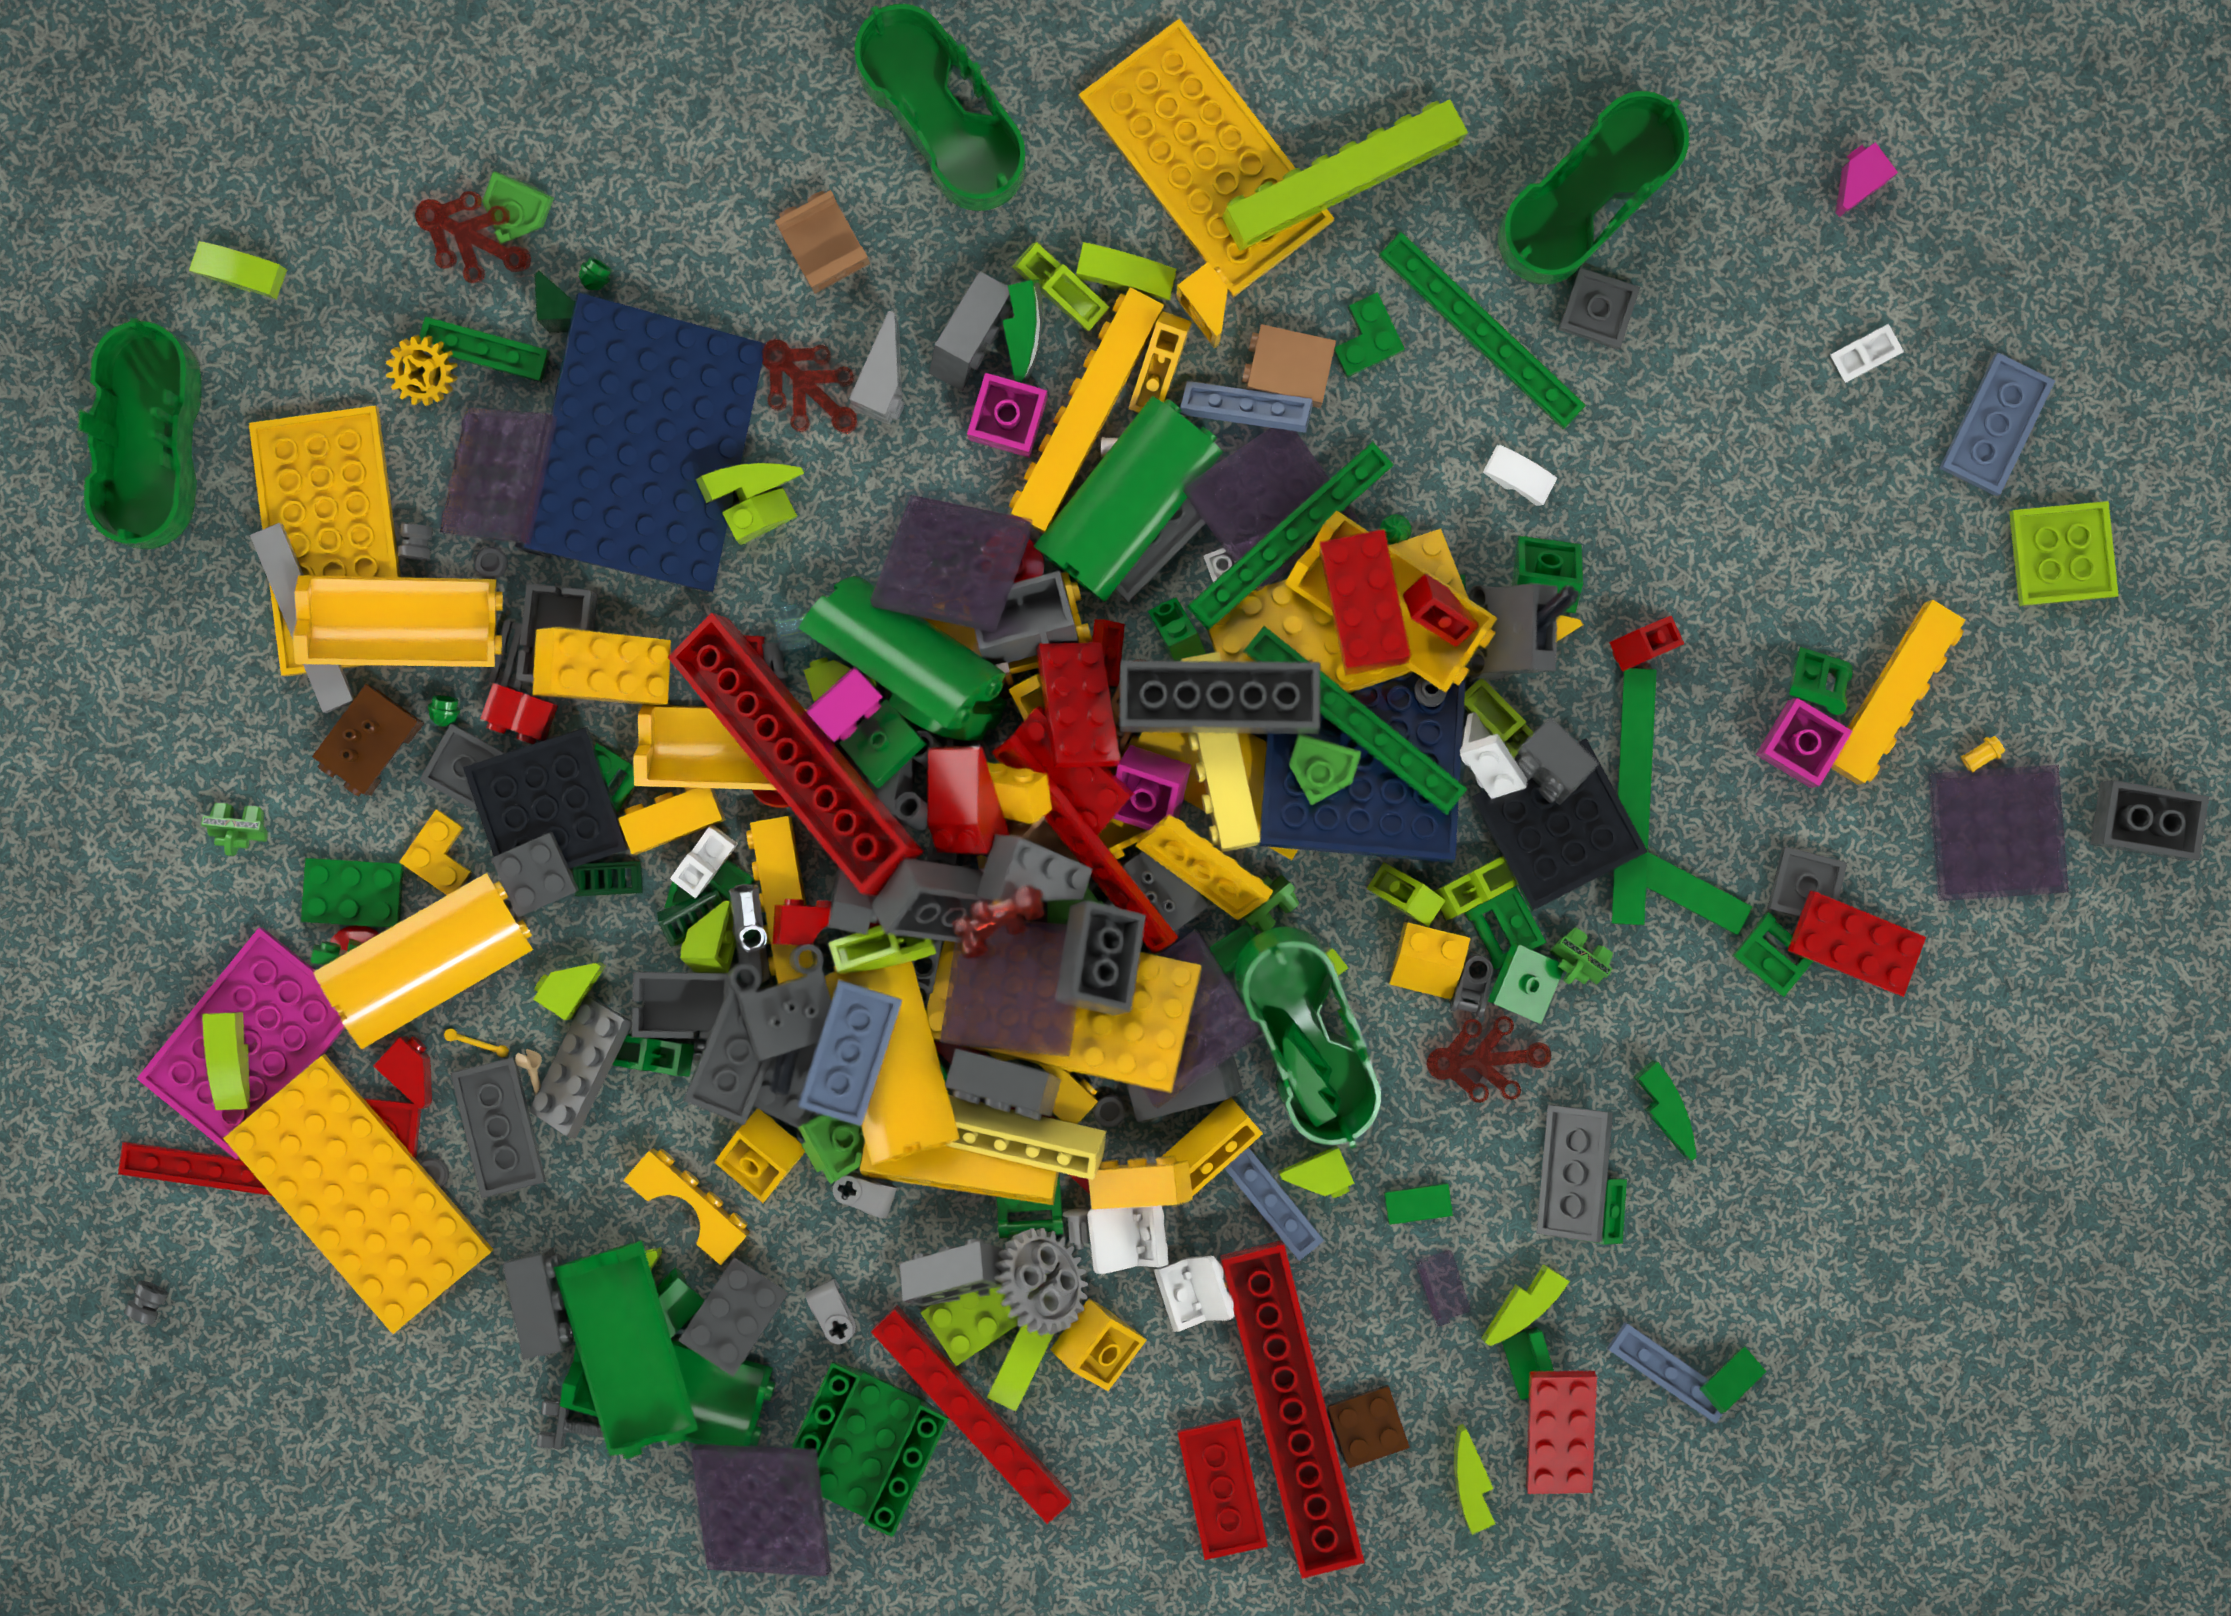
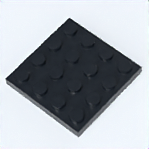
(548, 790)
(1561, 845)

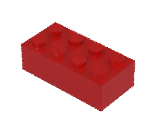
(1364, 602)

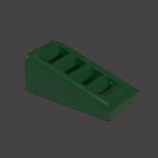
(636, 878)
(676, 913)

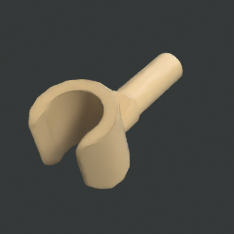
(531, 1063)

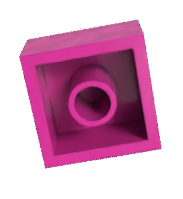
(1007, 415)
(845, 704)
(1804, 743)
(1157, 786)

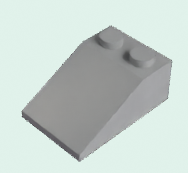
(880, 381)

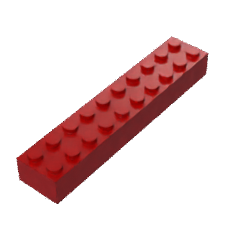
(794, 754)
(1292, 1409)

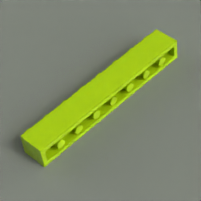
(1344, 174)

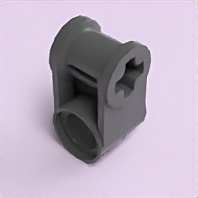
(1472, 988)

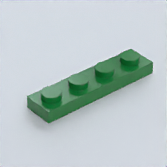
(488, 349)

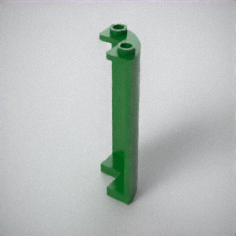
(1128, 497)
(903, 653)
(626, 1349)
(723, 1405)

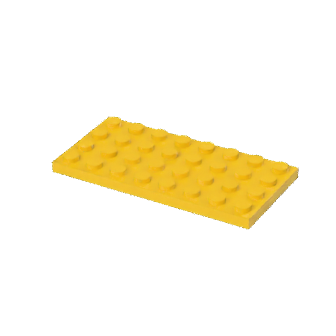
(1196, 149)
(331, 494)
(1313, 630)
(1125, 1047)
(358, 1193)

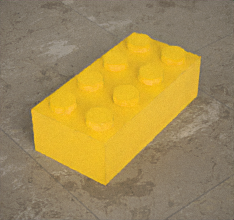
(601, 666)

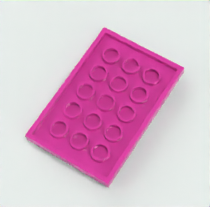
(284, 1025)

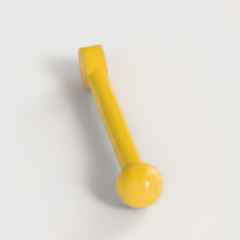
(451, 1035)

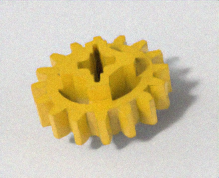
(429, 382)

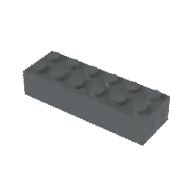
(1220, 697)

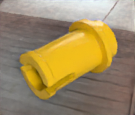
(1983, 753)

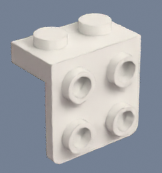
(1490, 760)
(1127, 1238)
(1194, 1292)

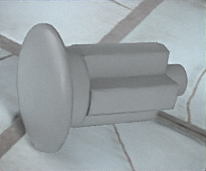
(1077, 1226)

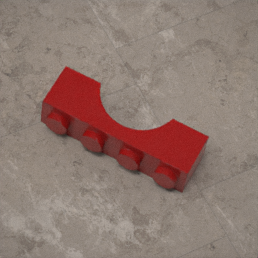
(801, 924)

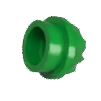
(594, 274)
(1396, 528)
(443, 710)

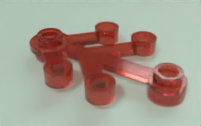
(467, 234)
(806, 382)
(1025, 901)
(1483, 1060)

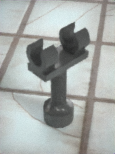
(557, 1439)

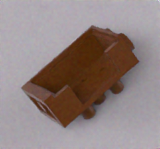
(366, 740)

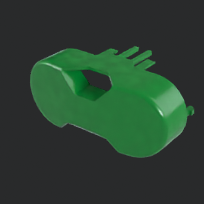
(907, 69)
(1624, 156)
(140, 416)
(1286, 980)

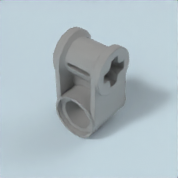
(871, 1194)
(828, 1307)

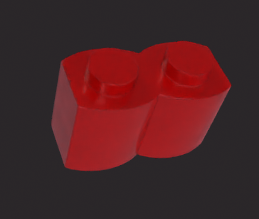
(519, 713)

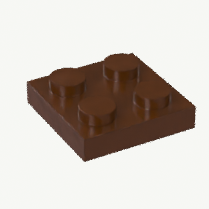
(1368, 1426)

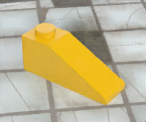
(1160, 360)

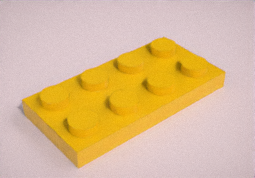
(1204, 867)

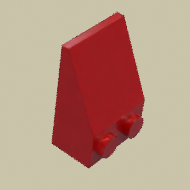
(962, 801)

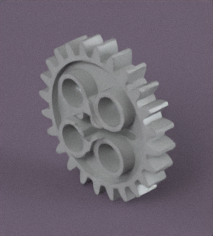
(1058, 1293)

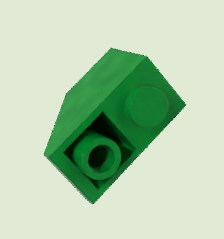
(1176, 630)

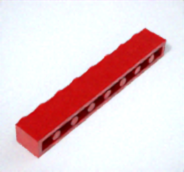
(972, 1414)

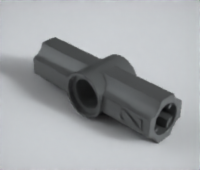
(747, 916)

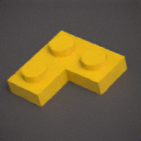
(429, 856)

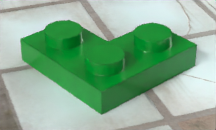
(1377, 338)

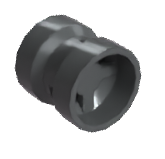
(415, 541)
(146, 1302)

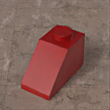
(1439, 610)
(1646, 643)
(408, 1070)

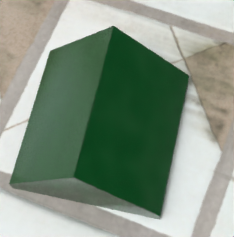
(552, 305)

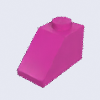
(1863, 175)

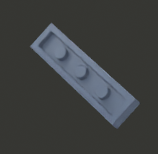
(1246, 406)
(1274, 1204)
(1663, 1369)

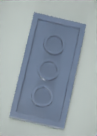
(1997, 424)
(849, 1052)

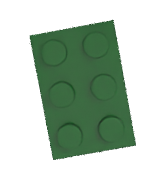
(352, 892)

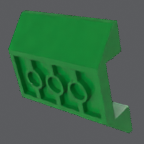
(870, 1443)

